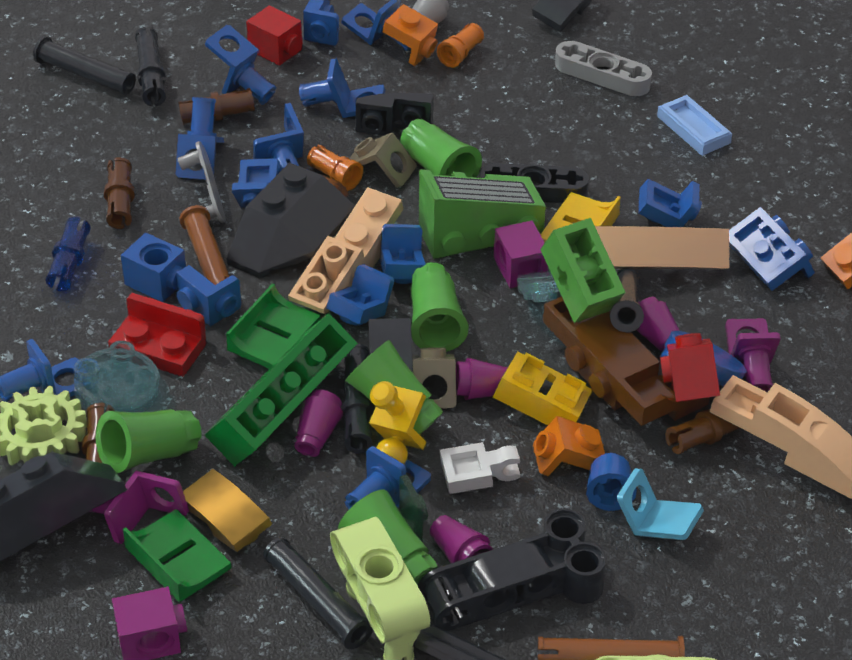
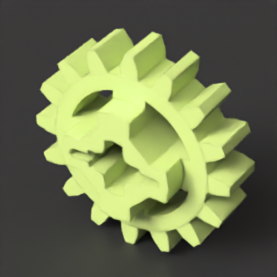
(39, 425)

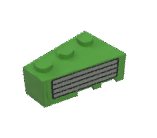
(463, 211)

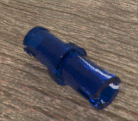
(68, 254)

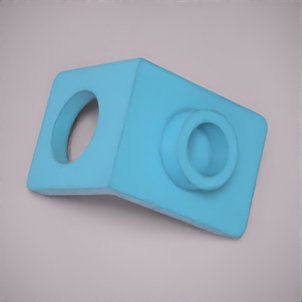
(656, 516)

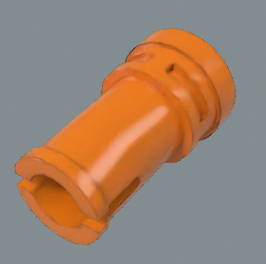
(457, 47)
(339, 168)

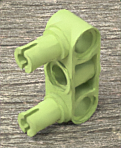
(381, 586)

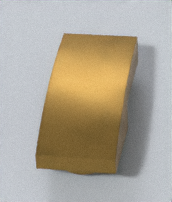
(226, 510)

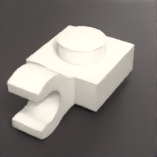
(472, 467)

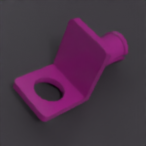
(753, 349)
(131, 505)

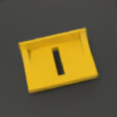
(579, 208)
(522, 385)

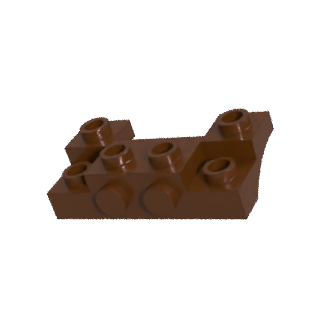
(616, 365)

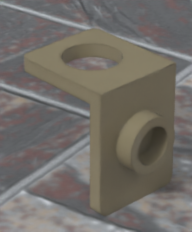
(380, 151)
(436, 362)

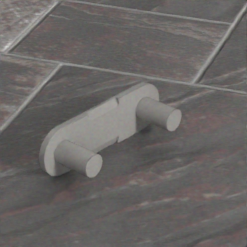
(197, 157)

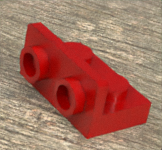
(163, 333)

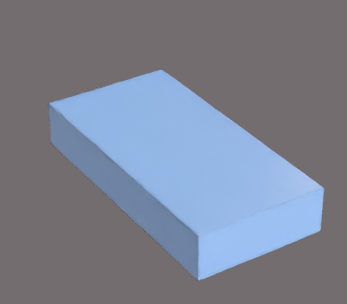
(694, 125)

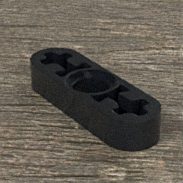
(565, 178)

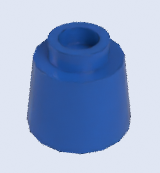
(606, 480)

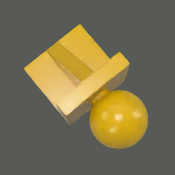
(395, 418)

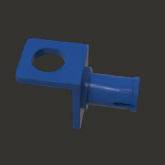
(373, 33)
(241, 65)
(336, 90)
(202, 131)
(285, 145)
(35, 374)
(385, 474)

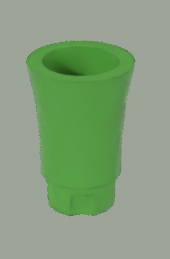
(439, 151)
(436, 309)
(388, 366)
(145, 437)
(403, 537)

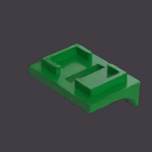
(275, 314)
(166, 539)

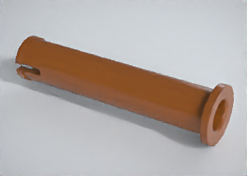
(196, 222)
(594, 648)

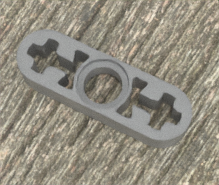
(623, 76)

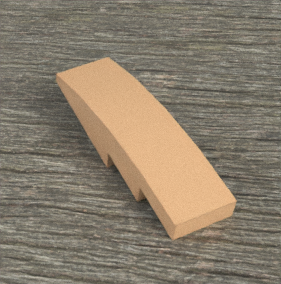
(666, 247)

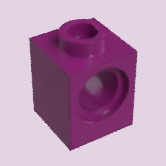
(518, 251)
(148, 624)

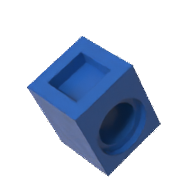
(152, 266)

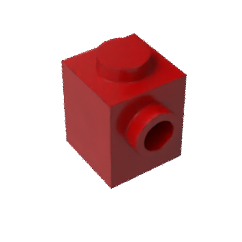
(275, 34)
(691, 368)

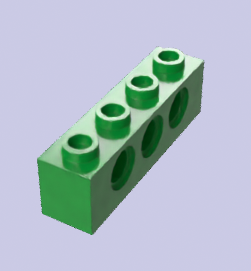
(280, 390)

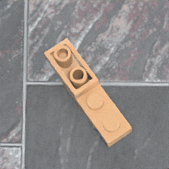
(354, 245)
(811, 438)

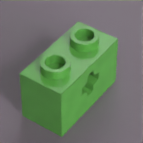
(582, 270)

